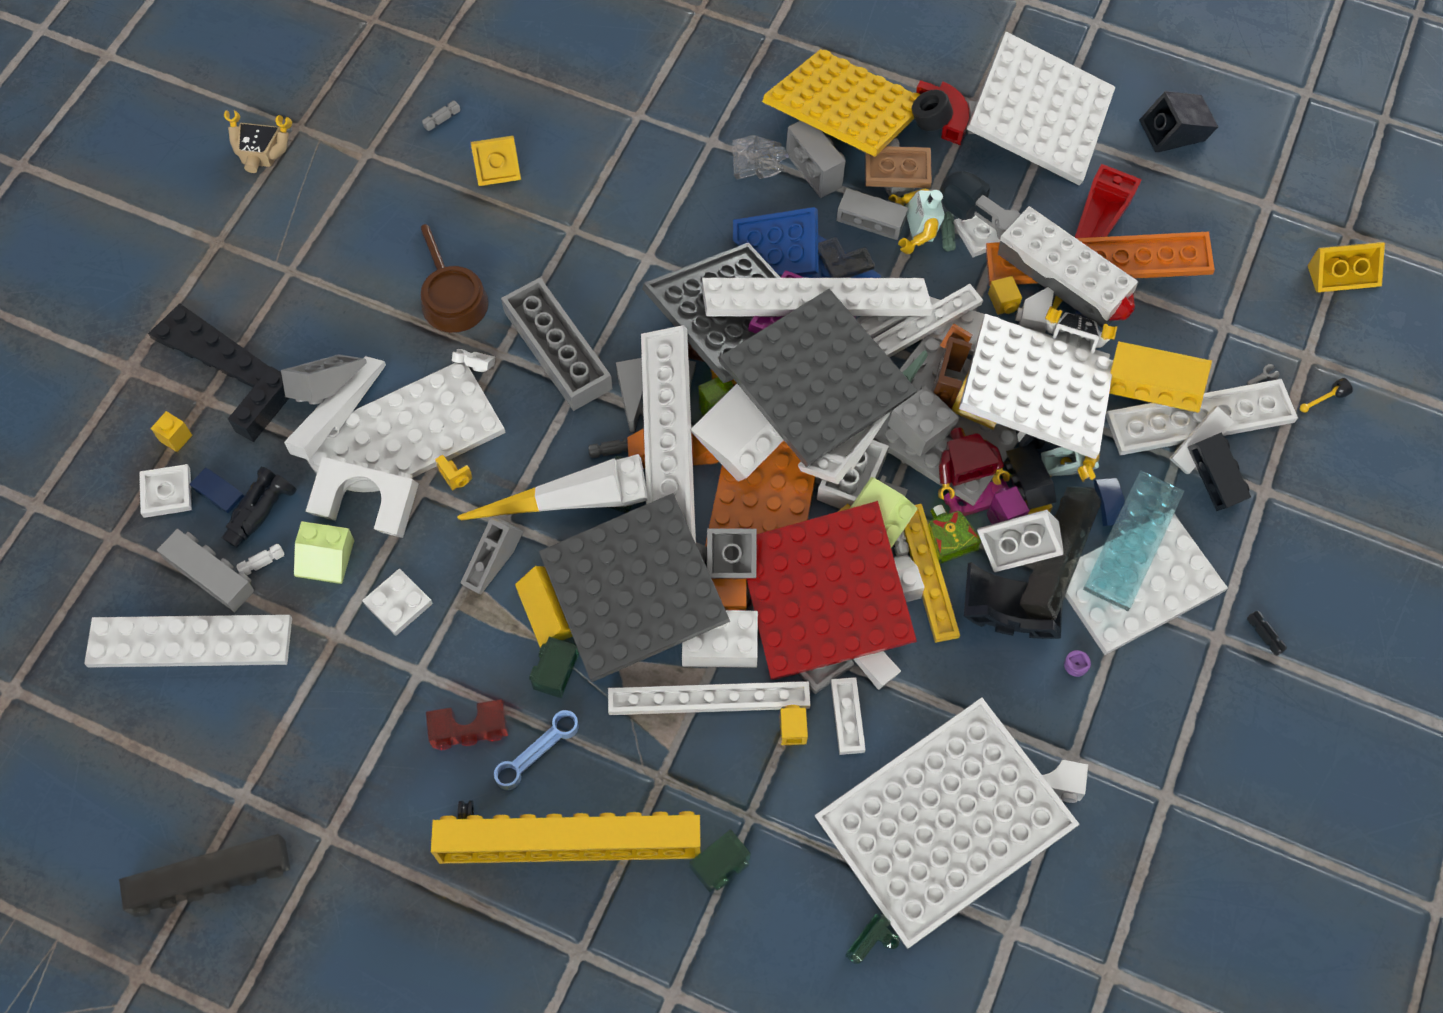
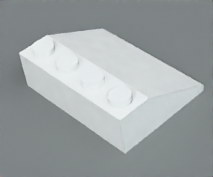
(737, 433)

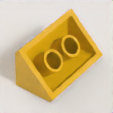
(1347, 267)
(542, 606)

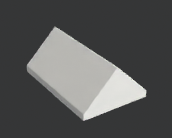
(1022, 540)

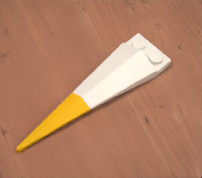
(603, 485)

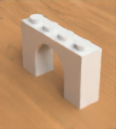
(337, 476)

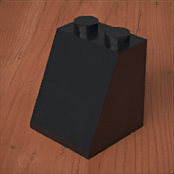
(1177, 121)

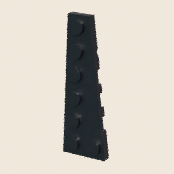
(200, 340)

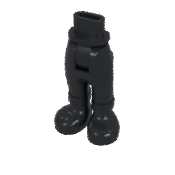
(249, 515)

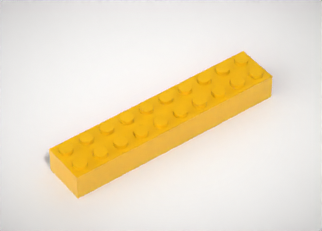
(566, 838)

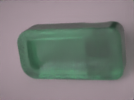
(873, 932)

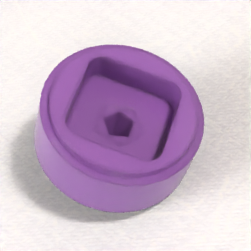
(1077, 663)

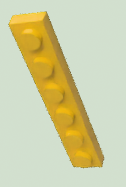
(935, 592)

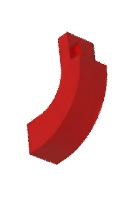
(957, 126)

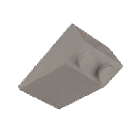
(320, 378)

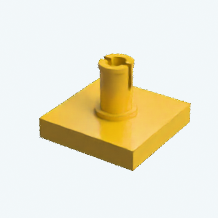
(495, 160)

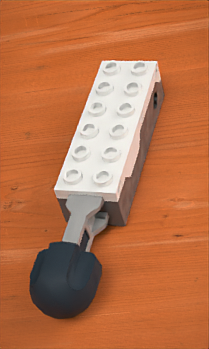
(1046, 252)

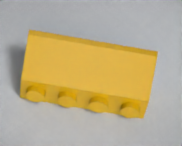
(1159, 376)

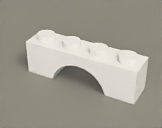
(1068, 780)

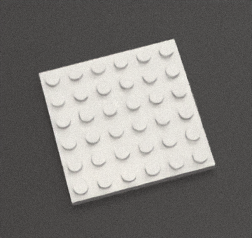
(1041, 108)
(1038, 386)

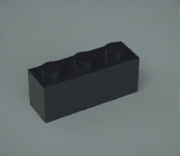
(259, 405)
(1219, 471)
(1030, 476)

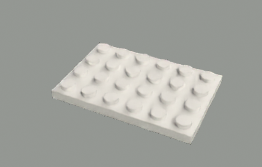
(1173, 585)

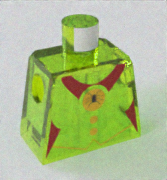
(952, 534)

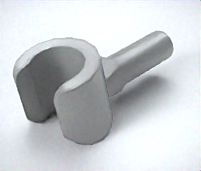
(1264, 375)

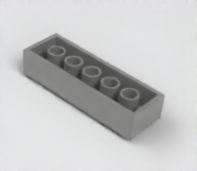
(557, 344)

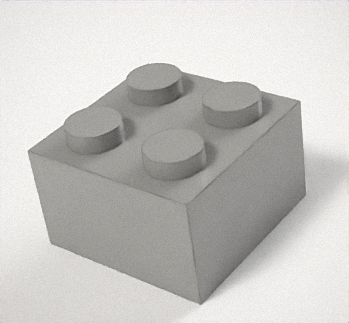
(923, 421)

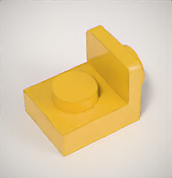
(454, 477)

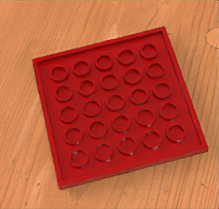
(828, 592)

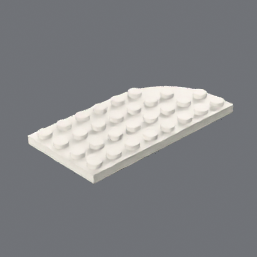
(415, 426)

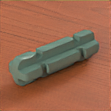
(948, 232)

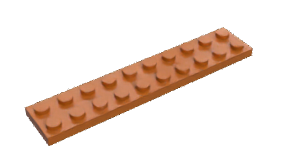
(1136, 255)

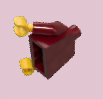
(968, 460)

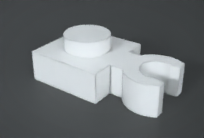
(479, 361)

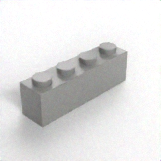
(206, 570)

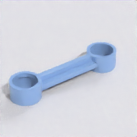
(536, 750)

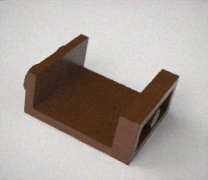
(953, 359)

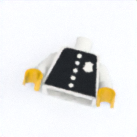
(1078, 330)

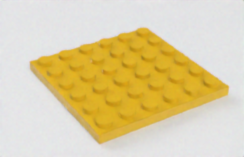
(844, 101)

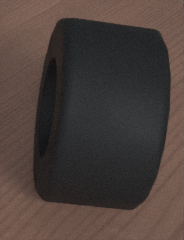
(932, 110)

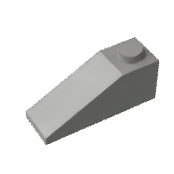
(631, 387)
(491, 554)

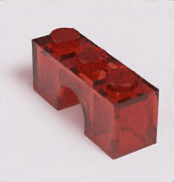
(488, 725)

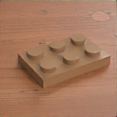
(899, 168)

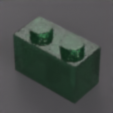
(554, 667)
(720, 861)

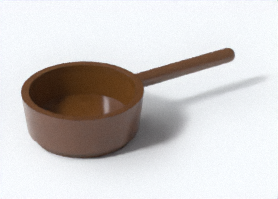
(452, 294)

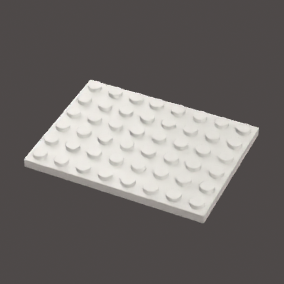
(946, 822)

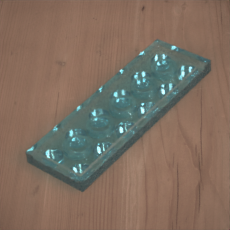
(1133, 541)

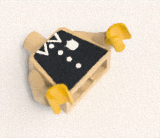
(258, 143)

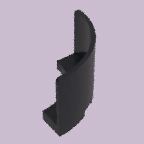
(997, 603)

